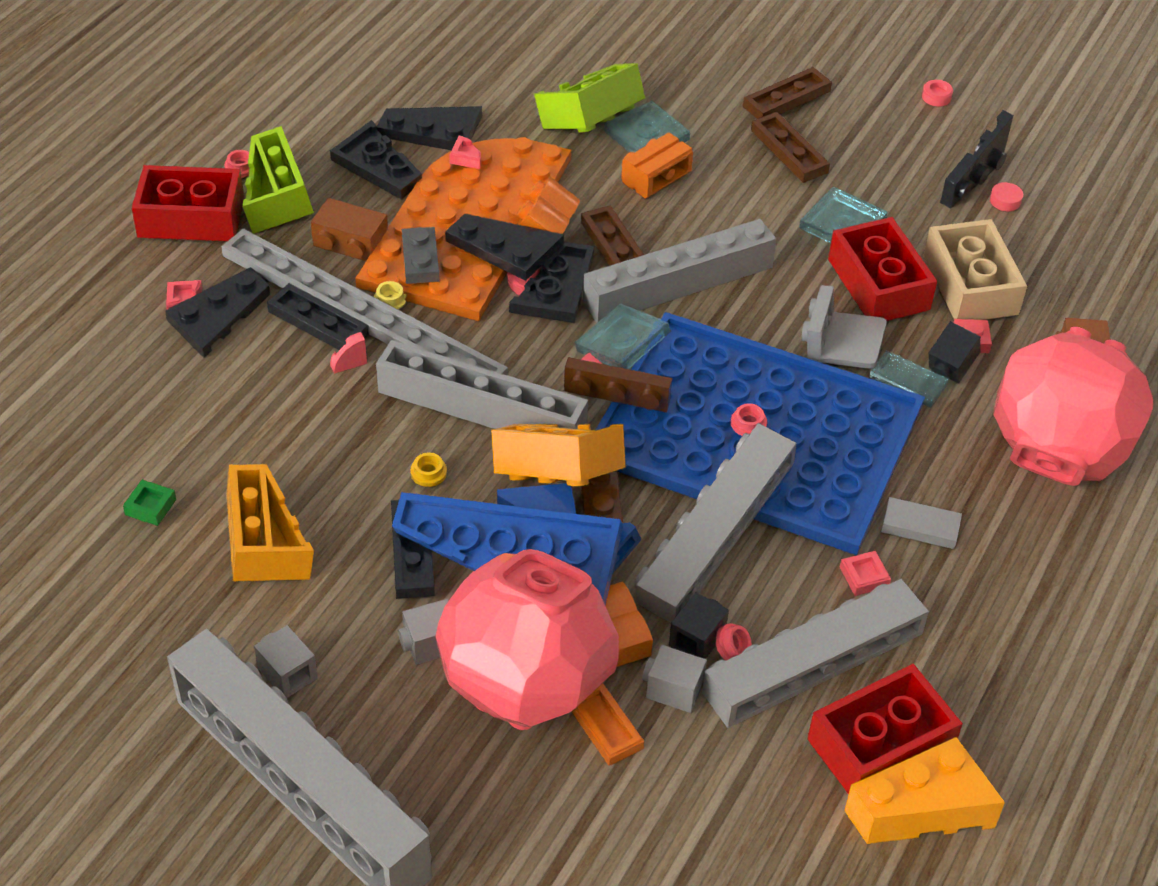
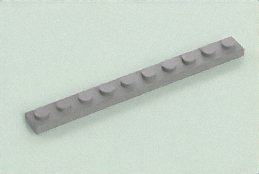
(382, 319)

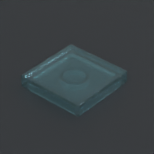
(642, 124)
(838, 211)
(623, 336)

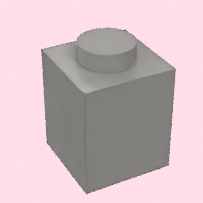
(420, 631)
(285, 661)
(674, 678)

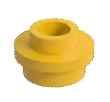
(428, 470)

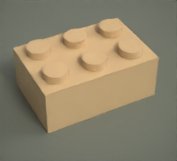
(974, 270)

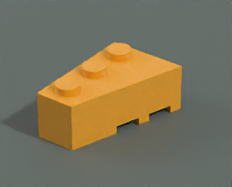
(557, 452)
(262, 530)
(924, 795)

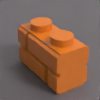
(656, 165)

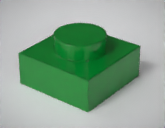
(149, 502)

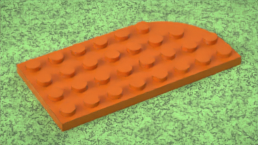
(442, 197)

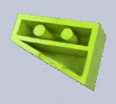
(591, 100)
(274, 183)

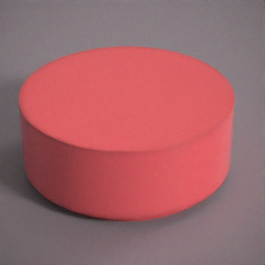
(937, 93)
(1006, 196)

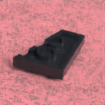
(430, 125)
(376, 161)
(976, 167)
(504, 244)
(558, 286)
(216, 309)

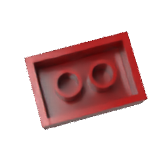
(188, 203)
(882, 269)
(881, 726)

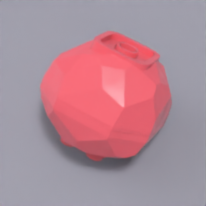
(1072, 407)
(527, 638)

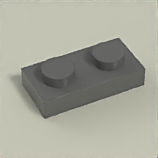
(420, 255)

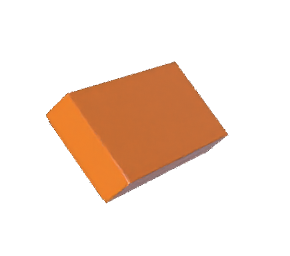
(608, 726)

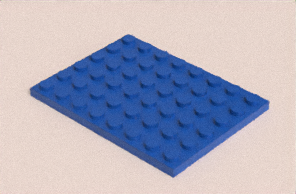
(842, 423)

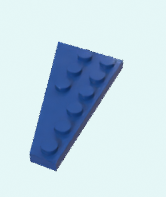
(480, 531)

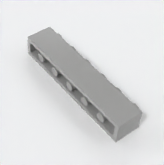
(680, 269)
(473, 390)
(715, 523)
(813, 652)

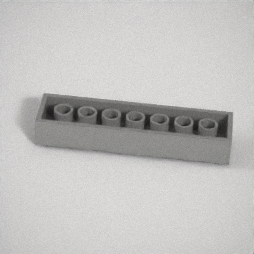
(300, 765)

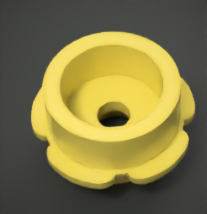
(391, 294)

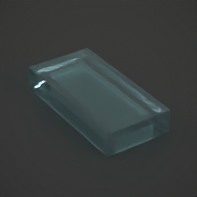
(909, 376)

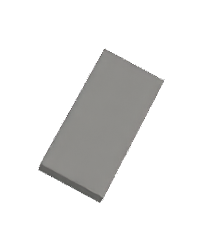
(921, 523)

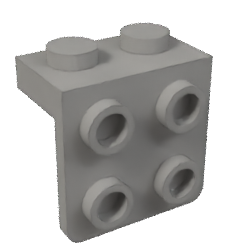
(841, 336)

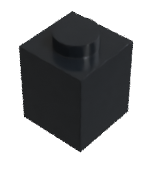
(954, 352)
(697, 626)

